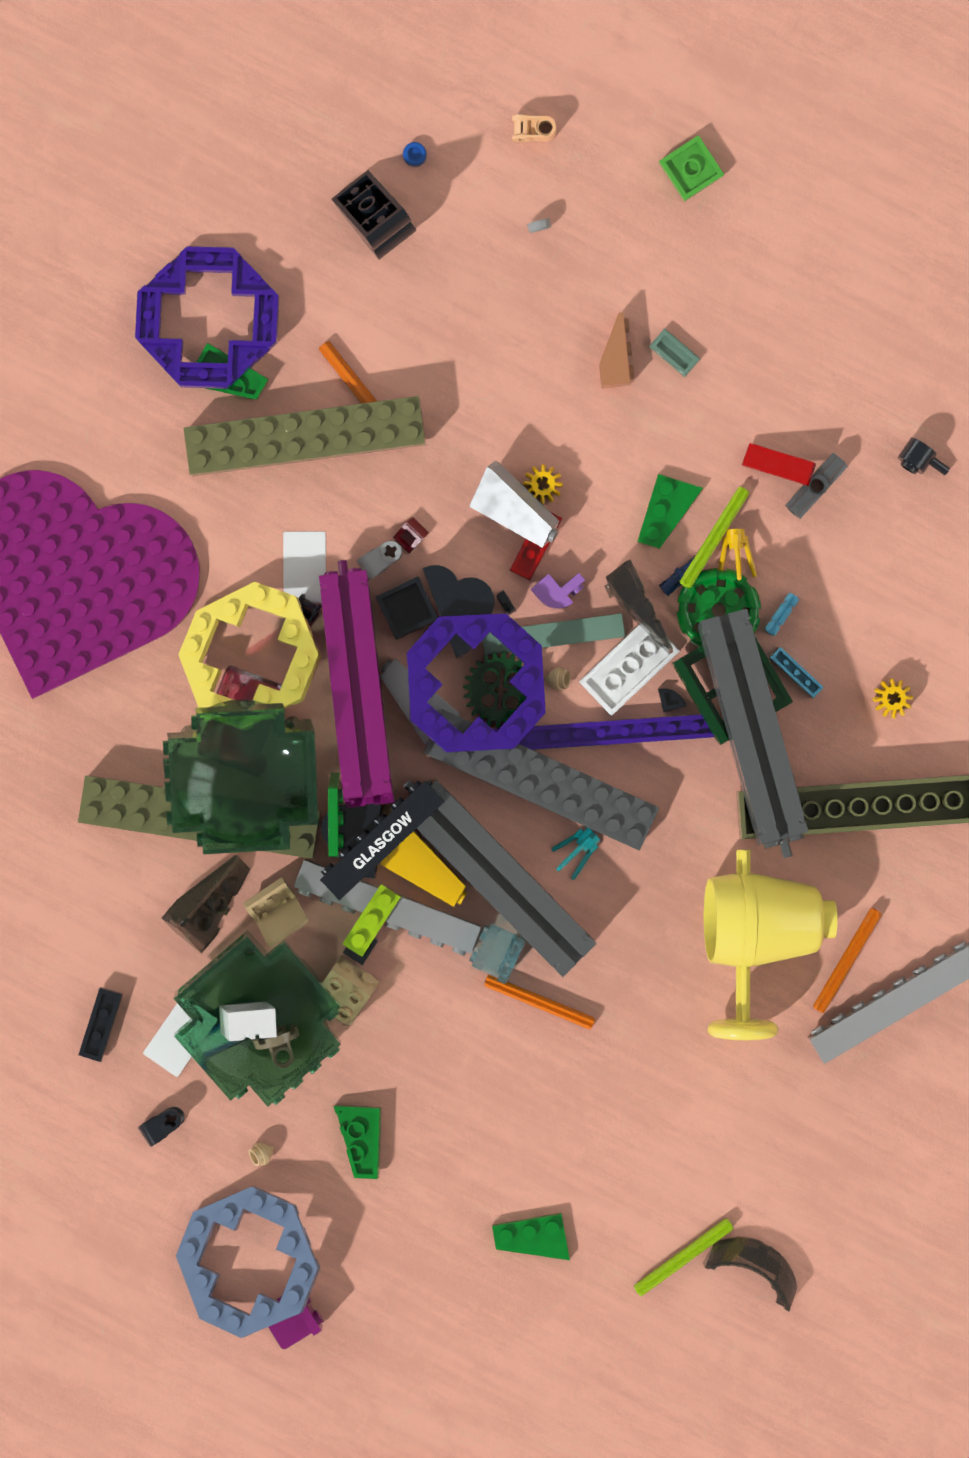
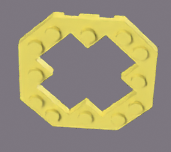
(232, 610)

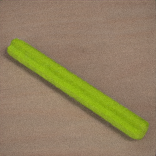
(714, 537)
(683, 1257)

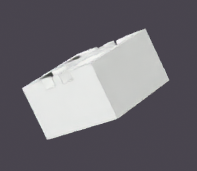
(247, 1021)

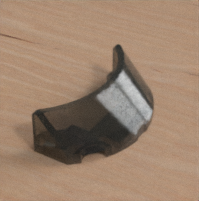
(759, 1258)

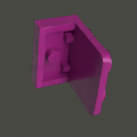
(297, 1327)

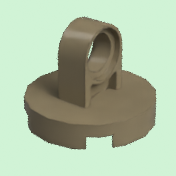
(279, 1043)

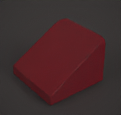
(411, 535)

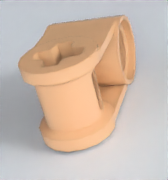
(531, 128)

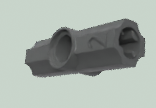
(826, 474)

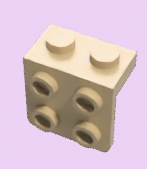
(276, 911)
(350, 987)

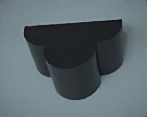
(374, 214)
(458, 598)
(355, 823)

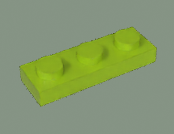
(371, 920)

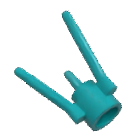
(586, 841)

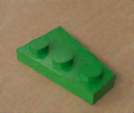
(248, 385)
(665, 509)
(335, 816)
(362, 1138)
(533, 1236)

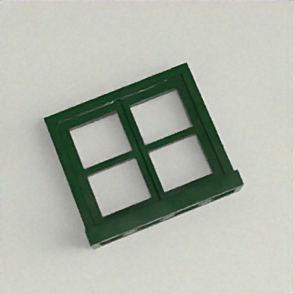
(703, 699)

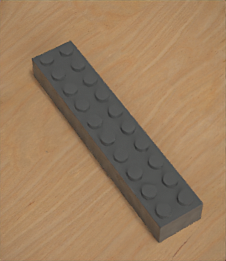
(554, 787)

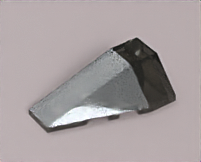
(630, 595)
(200, 909)

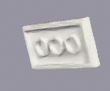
(626, 669)

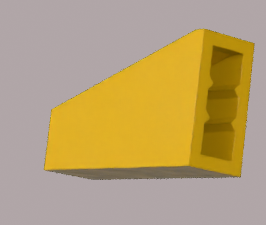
(424, 868)

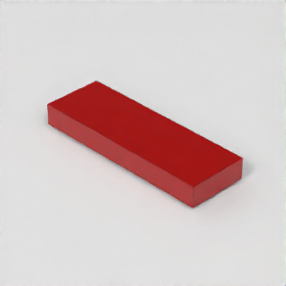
(778, 464)
(529, 557)

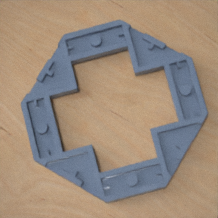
(292, 1242)

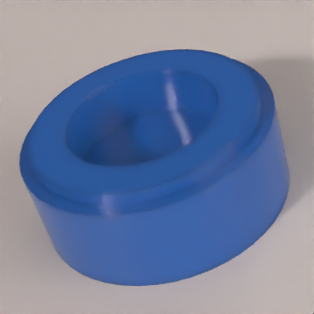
(414, 154)

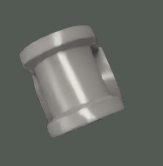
(376, 560)

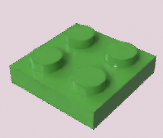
(691, 168)

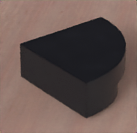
(505, 602)
(670, 699)

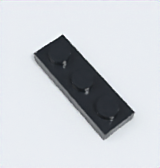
(100, 1024)

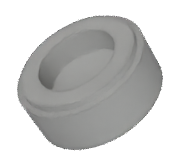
(539, 225)

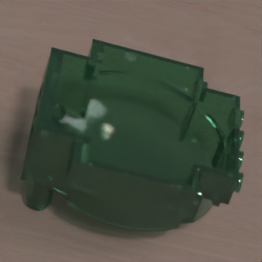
(241, 777)
(252, 975)

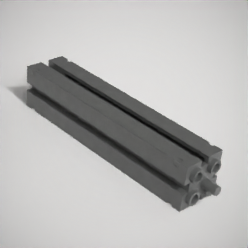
(753, 730)
(505, 883)

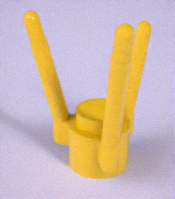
(736, 539)

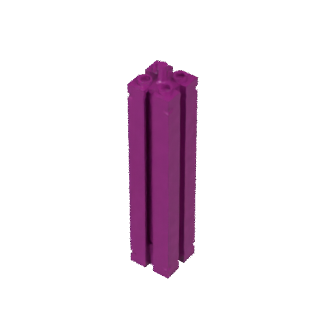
(356, 687)

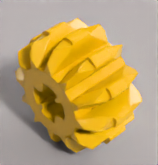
(551, 483)
(895, 706)

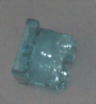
(497, 952)

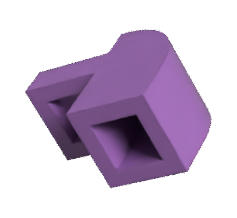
(554, 596)

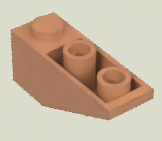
(614, 362)

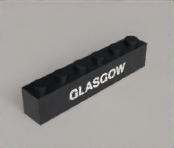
(382, 840)

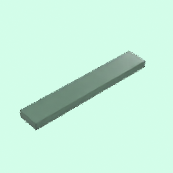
(566, 632)

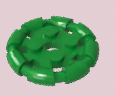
(715, 595)

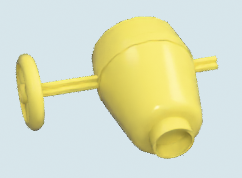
(758, 923)

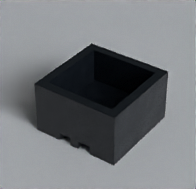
(407, 608)

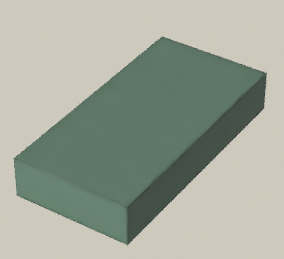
(674, 352)

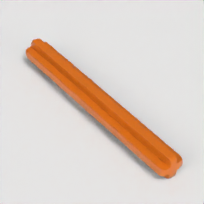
(346, 373)
(847, 960)
(540, 1002)

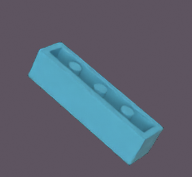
(796, 672)

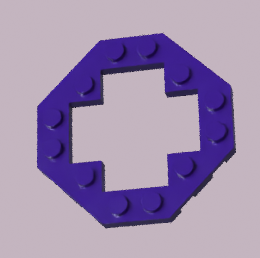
(241, 354)
(527, 680)

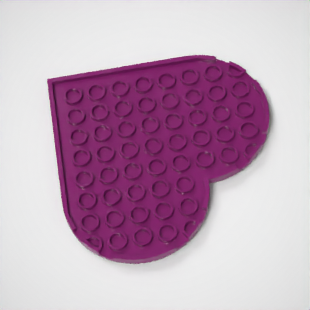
(85, 579)

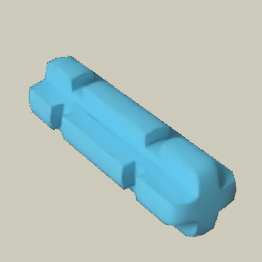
(781, 614)

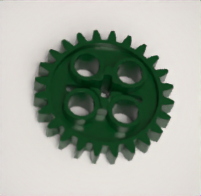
(479, 687)

